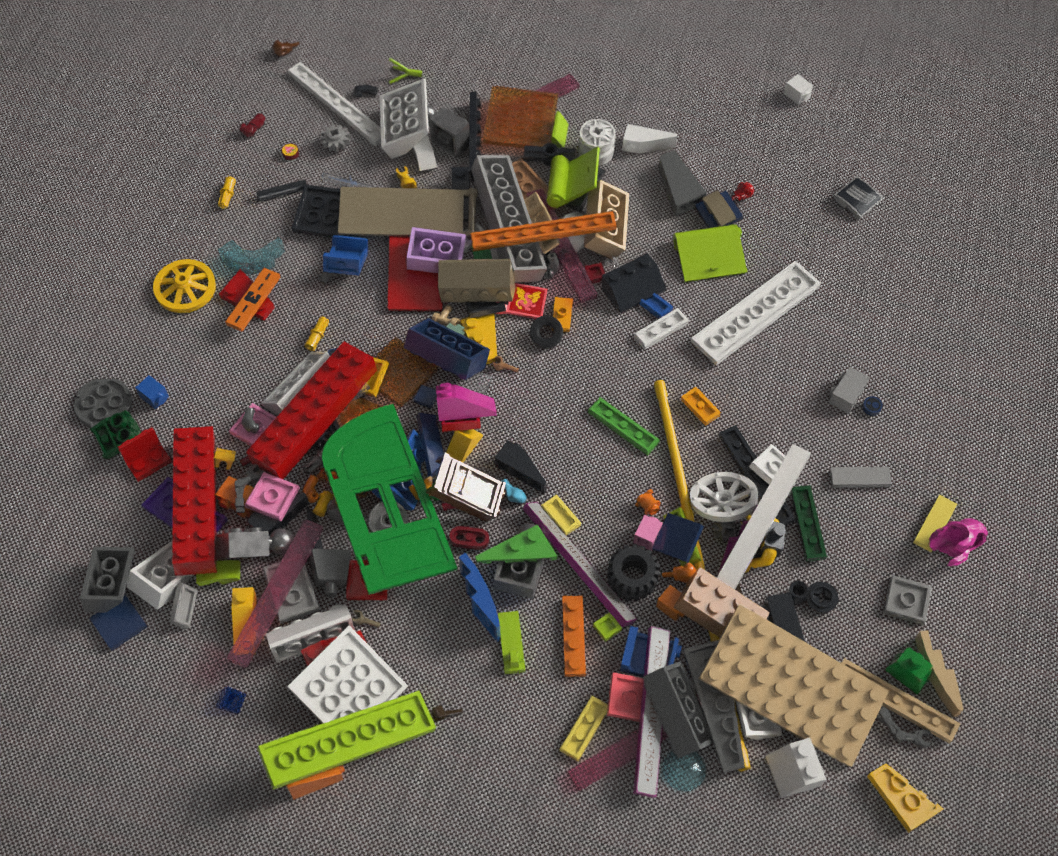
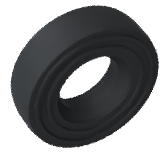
(543, 321)

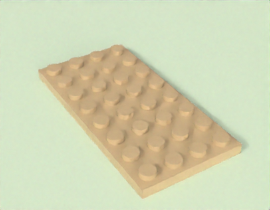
(794, 685)

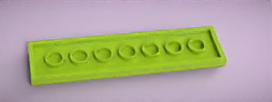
(345, 739)

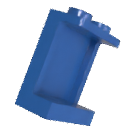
(346, 255)
(635, 652)

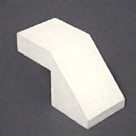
(424, 154)

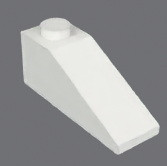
(644, 140)

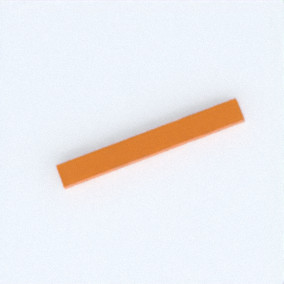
(543, 231)

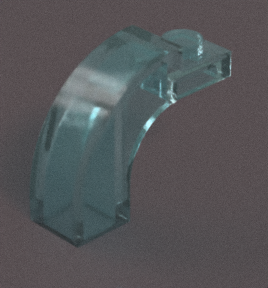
(251, 261)

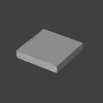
(907, 600)

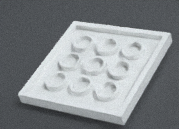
(346, 679)

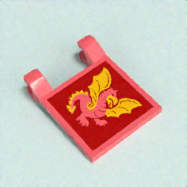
(527, 301)

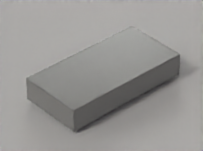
(183, 606)

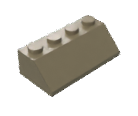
(476, 280)

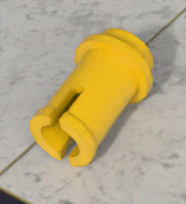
(321, 506)

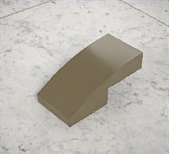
(719, 208)

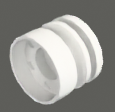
(600, 134)

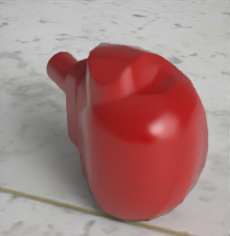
(743, 191)

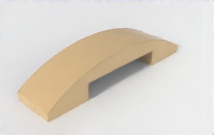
(539, 213)

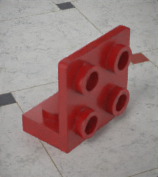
(144, 454)

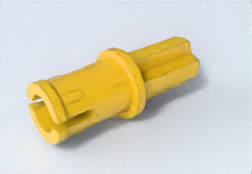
(226, 192)
(316, 334)

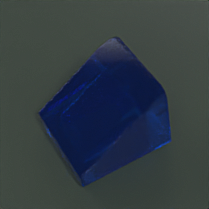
(230, 700)

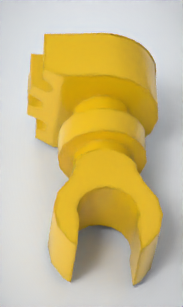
(406, 181)

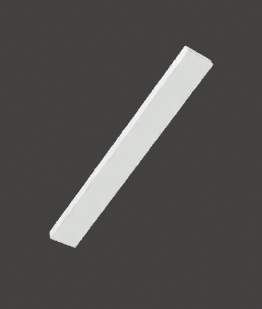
(336, 103)
(763, 516)

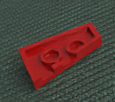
(236, 289)

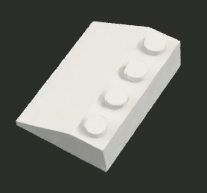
(403, 118)

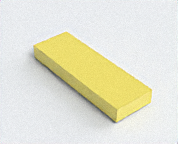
(936, 519)
(584, 728)

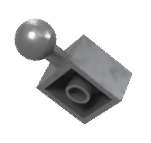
(448, 130)
(251, 543)
(519, 583)

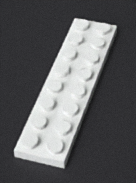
(755, 312)

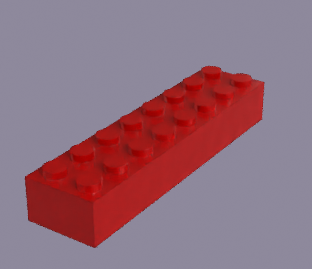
(312, 411)
(194, 501)

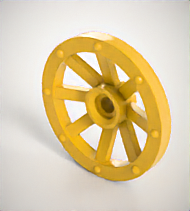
(184, 283)

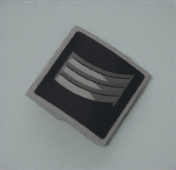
(858, 197)

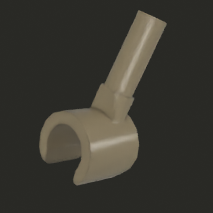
(362, 619)

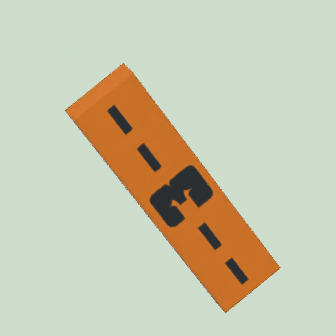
(252, 299)

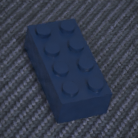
(446, 348)

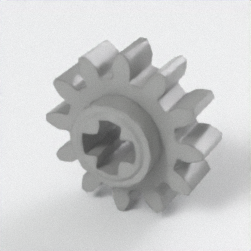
(335, 138)

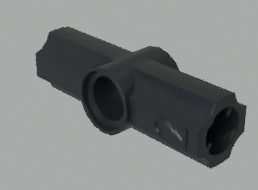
(547, 152)

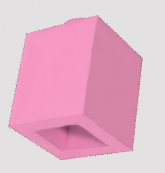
(647, 532)

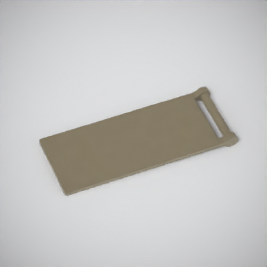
(397, 210)

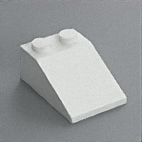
(155, 578)

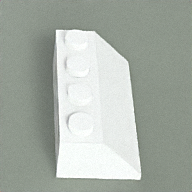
(294, 382)
(289, 640)

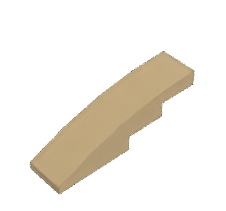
(942, 680)

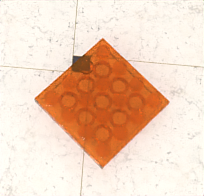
(520, 117)

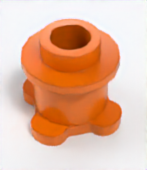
(648, 503)

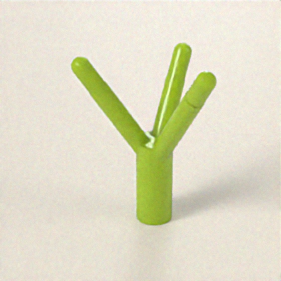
(408, 72)

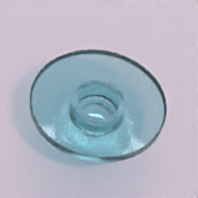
(682, 779)

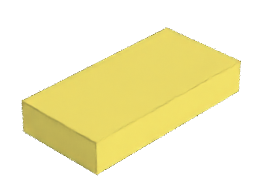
(561, 515)

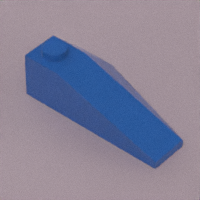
(401, 491)

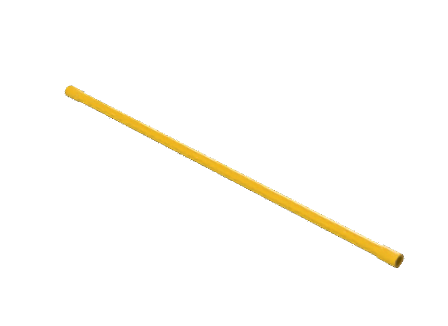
(661, 395)

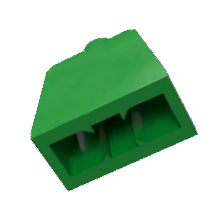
(910, 669)

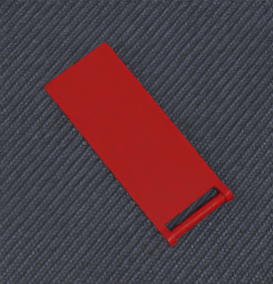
(410, 288)

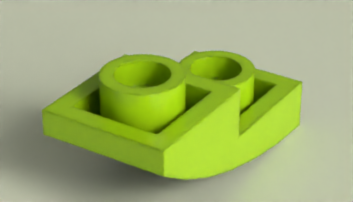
(227, 572)

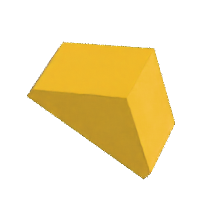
(463, 443)

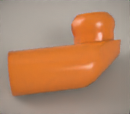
(309, 489)

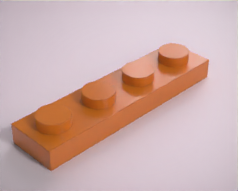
(573, 636)

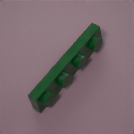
(808, 523)

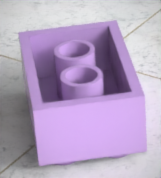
(430, 246)

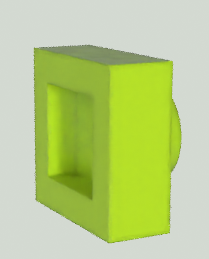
(607, 627)

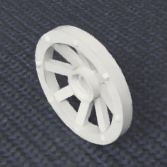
(723, 499)

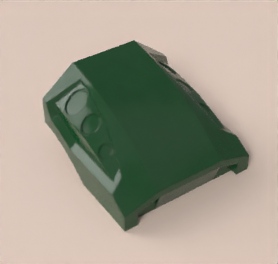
(114, 431)

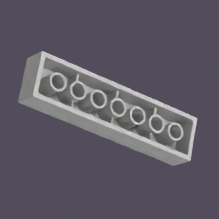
(506, 208)

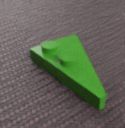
(524, 546)

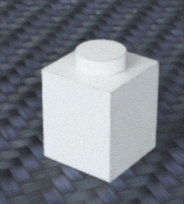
(798, 89)

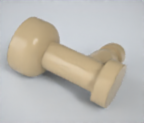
(442, 318)

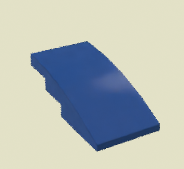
(481, 599)

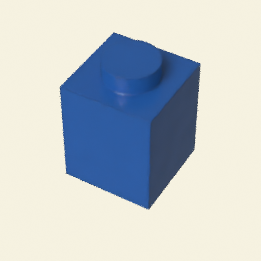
(152, 392)

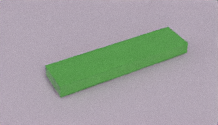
(623, 426)

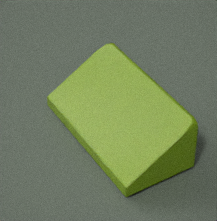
(559, 130)

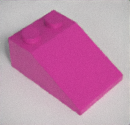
(461, 403)

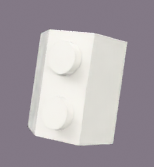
(796, 768)

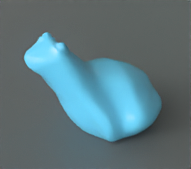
(513, 493)

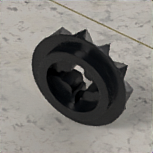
(829, 593)

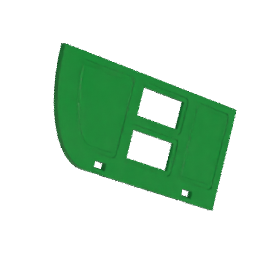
(373, 455)

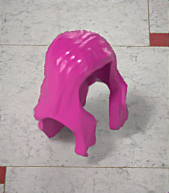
(958, 539)

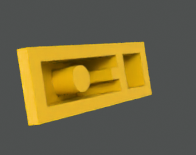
(243, 604)

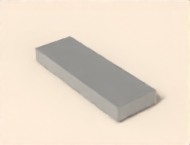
(860, 477)

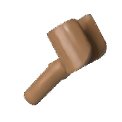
(500, 365)

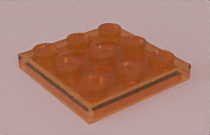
(404, 373)

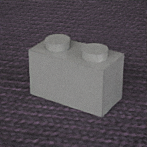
(848, 390)

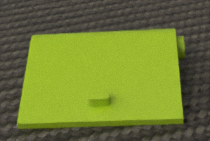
(572, 178)
(710, 252)

